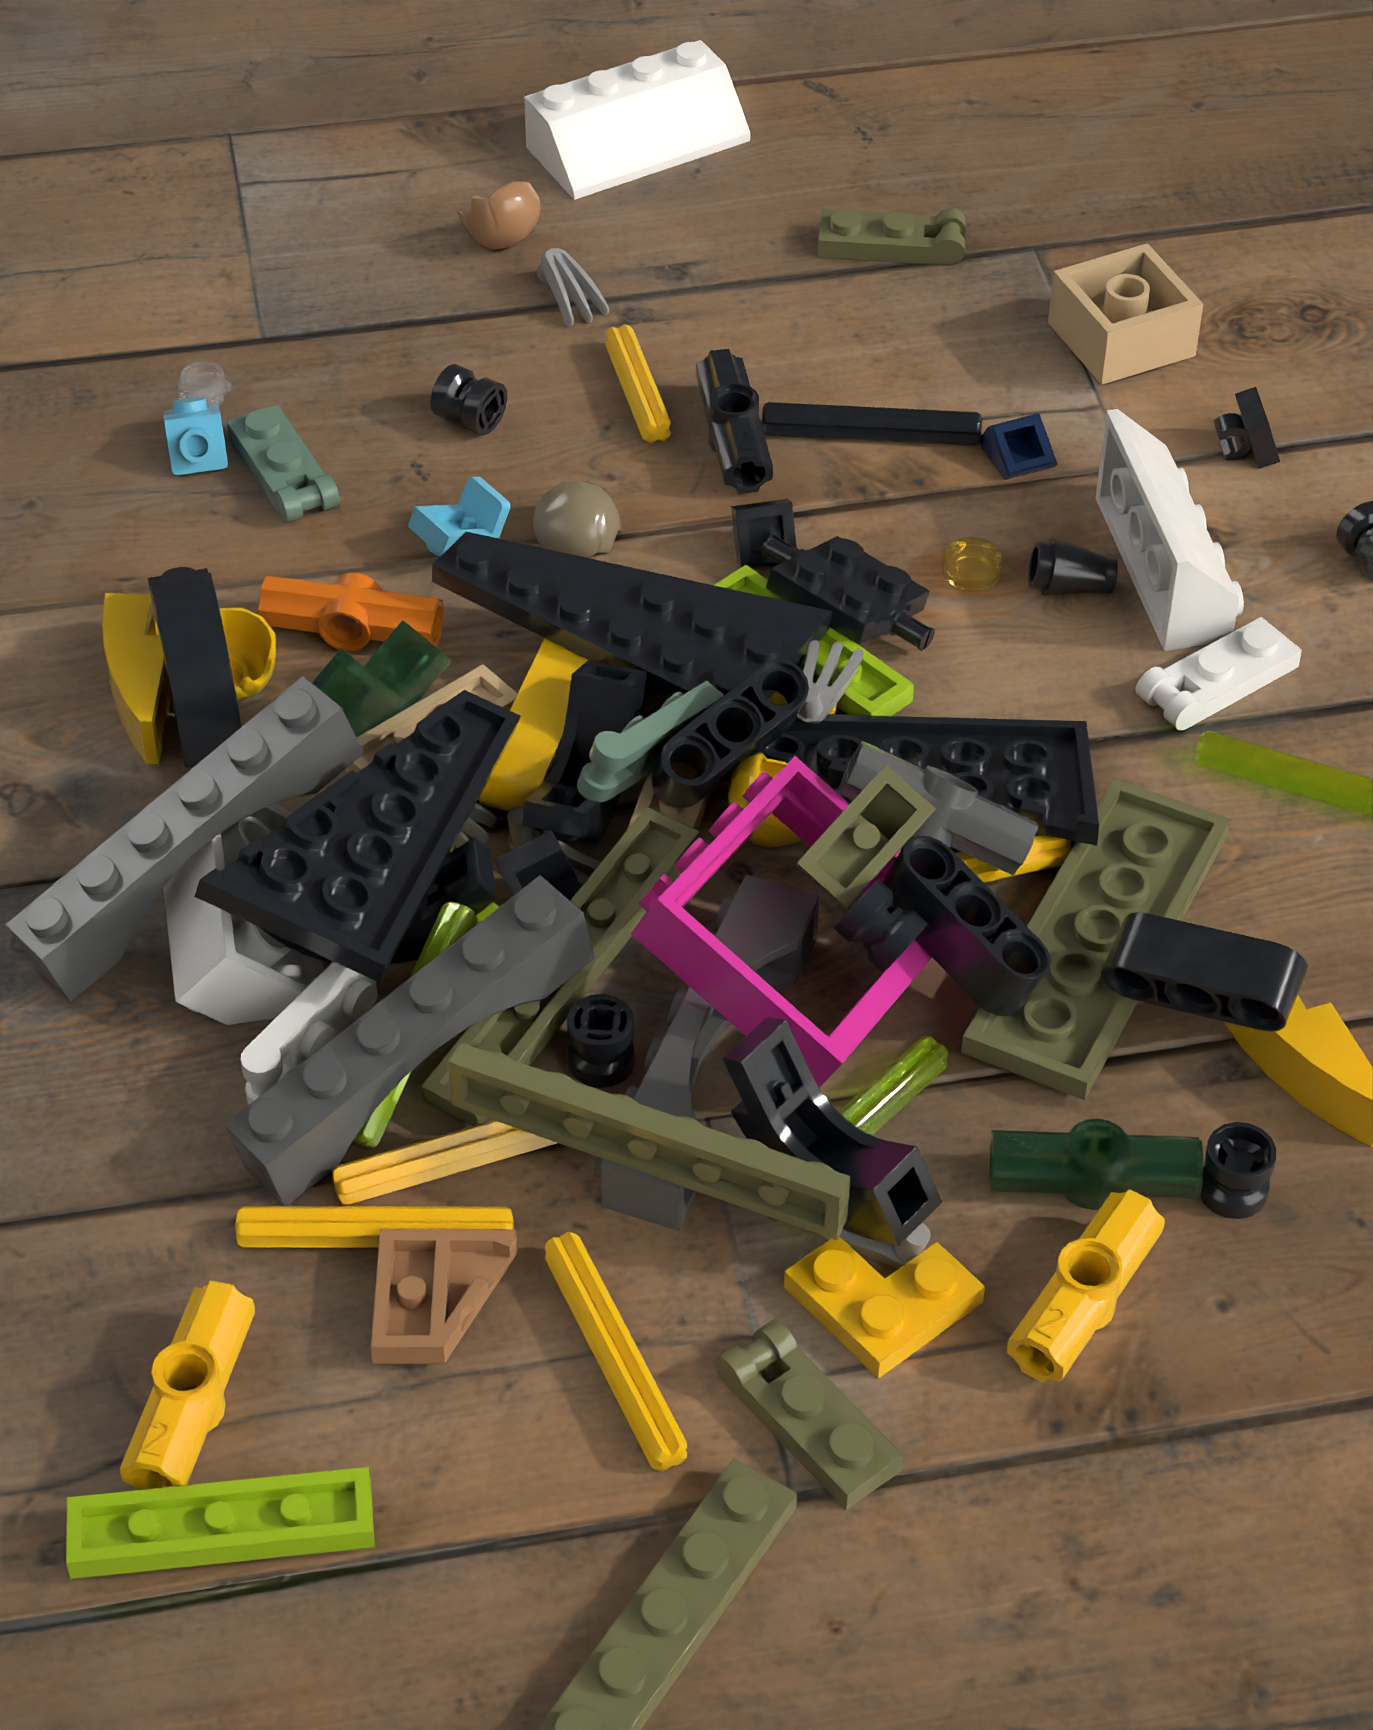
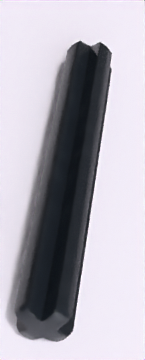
(871, 423)

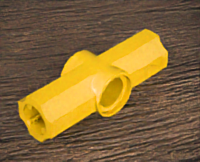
(1071, 1312)
(199, 1357)

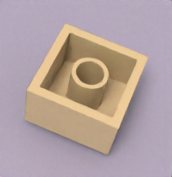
(1125, 313)

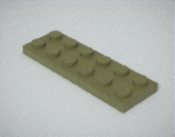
(1145, 861)

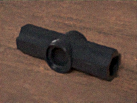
(734, 421)

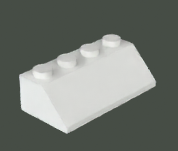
(635, 119)
(1164, 538)
(219, 959)

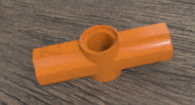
(348, 610)

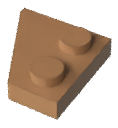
(433, 1289)

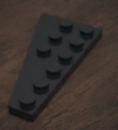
(631, 616)
(1023, 764)
(369, 846)

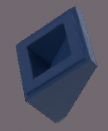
(1018, 446)

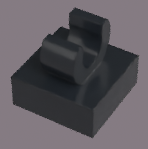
(1248, 431)
(758, 521)

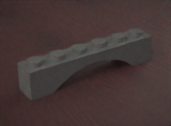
(91, 911)
(771, 933)
(315, 1111)

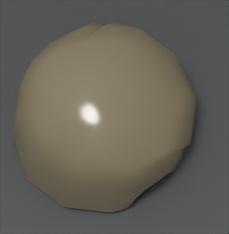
(577, 519)

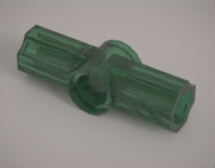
(1095, 1162)

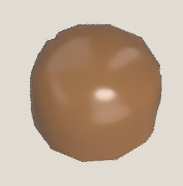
(503, 217)

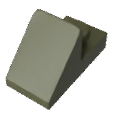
(865, 837)

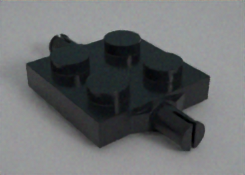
(859, 589)

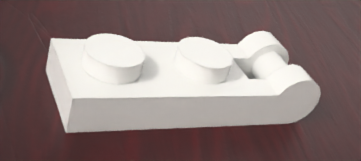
(1219, 673)
(306, 1026)

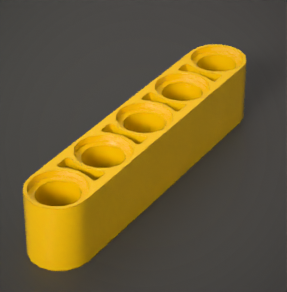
(538, 735)

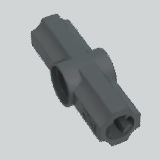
(960, 816)

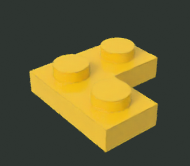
(881, 1316)

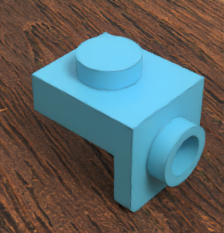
(195, 436)
(478, 511)

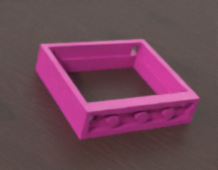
(715, 972)

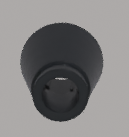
(1070, 569)

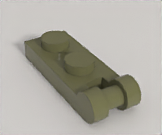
(893, 236)
(810, 1415)

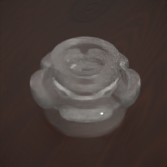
(204, 380)

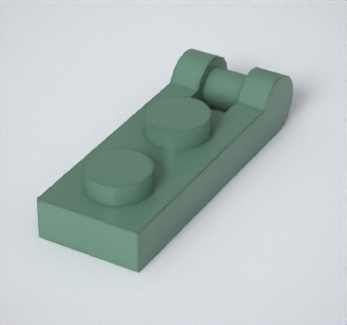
(282, 463)
(633, 754)

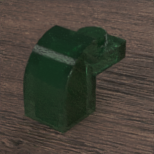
(387, 682)

